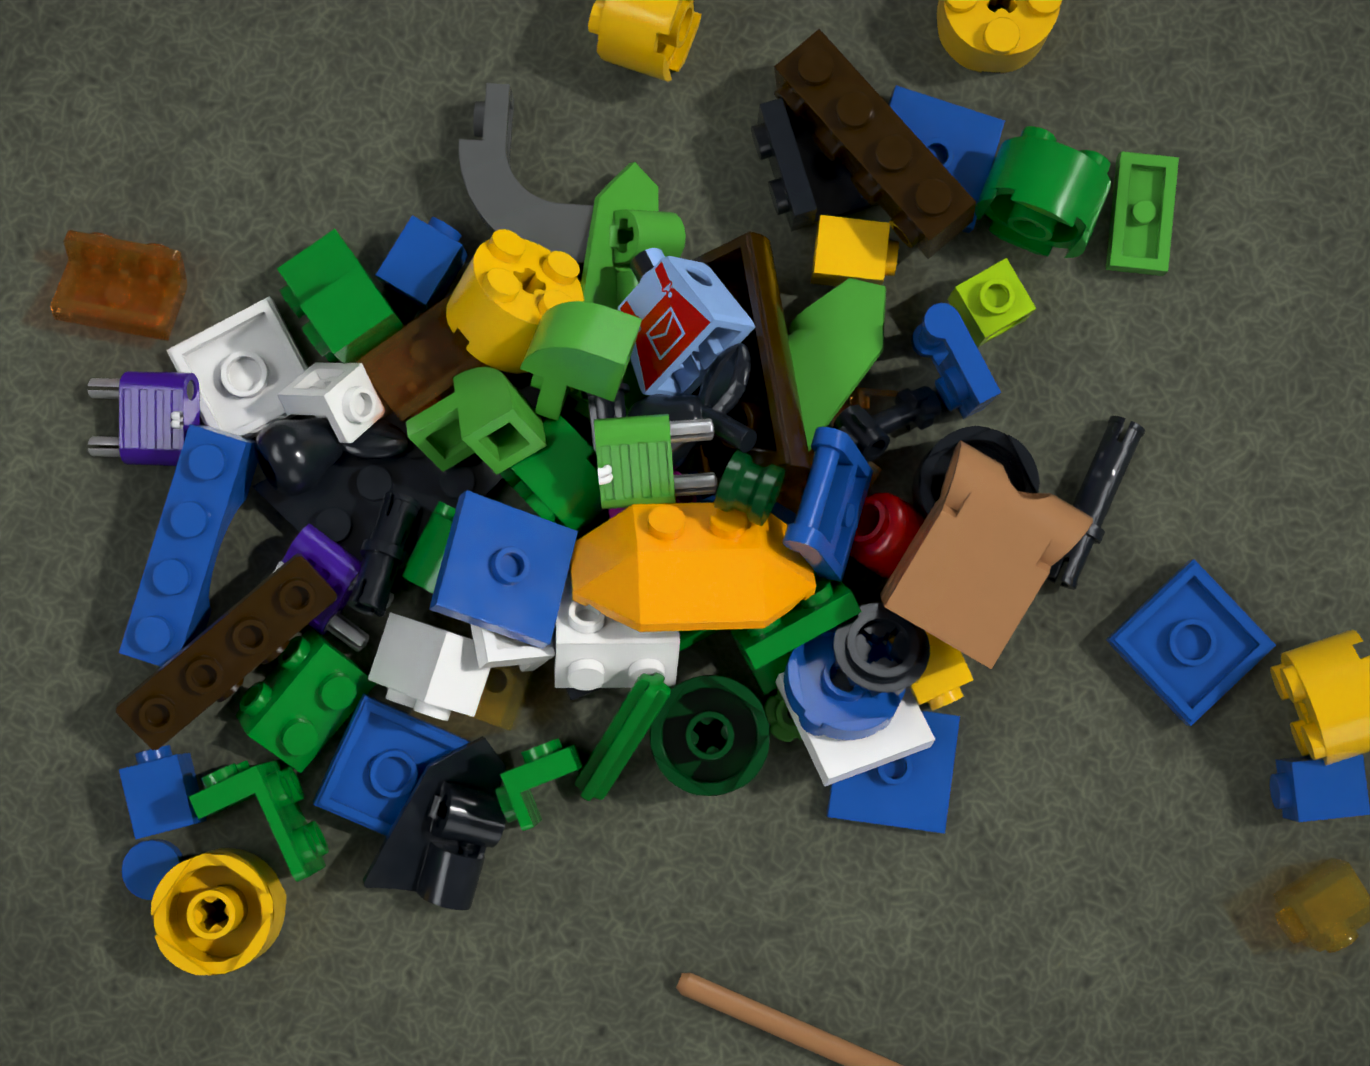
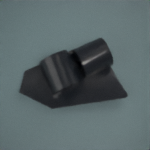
(444, 829)

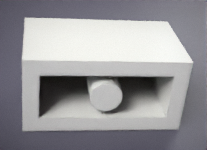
(428, 668)

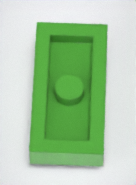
(1142, 213)

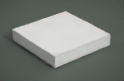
(242, 369)
(846, 758)

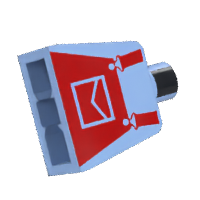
(684, 322)

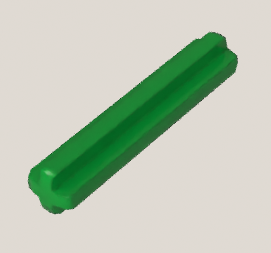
(622, 736)

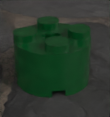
(716, 768)

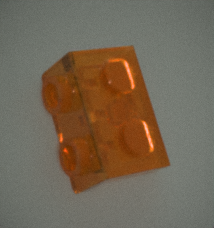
(120, 285)
(418, 362)

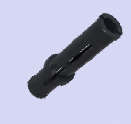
(1098, 493)

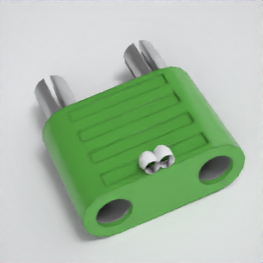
(638, 462)

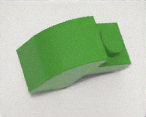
(581, 349)
(480, 418)

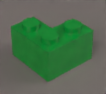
(339, 300)

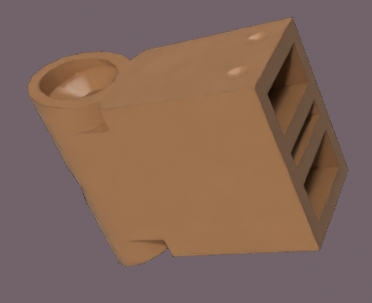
(981, 556)

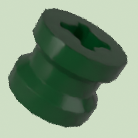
(749, 488)

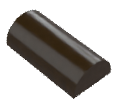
(771, 396)

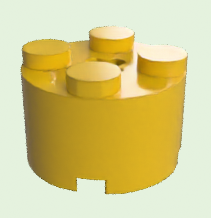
(645, 34)
(997, 39)
(506, 296)
(1330, 697)
(185, 912)

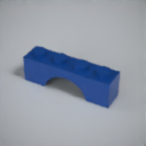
(201, 502)

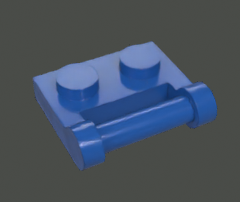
(963, 372)
(830, 504)

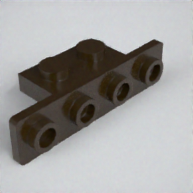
(226, 652)

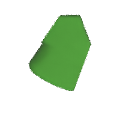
(622, 226)
(835, 347)

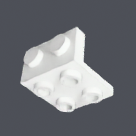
(605, 653)

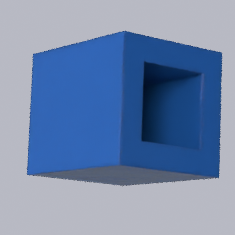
(423, 261)
(160, 791)
(1315, 792)

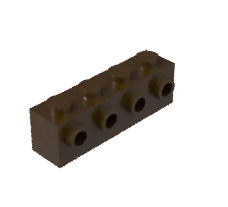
(873, 144)

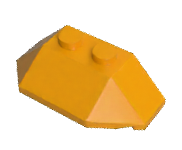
(689, 569)

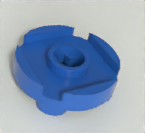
(826, 708)

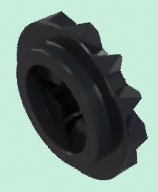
(875, 624)

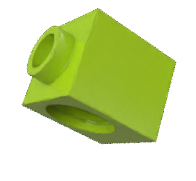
(992, 302)

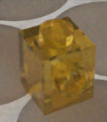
(504, 696)
(1324, 907)

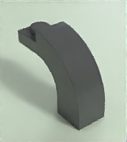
(498, 194)

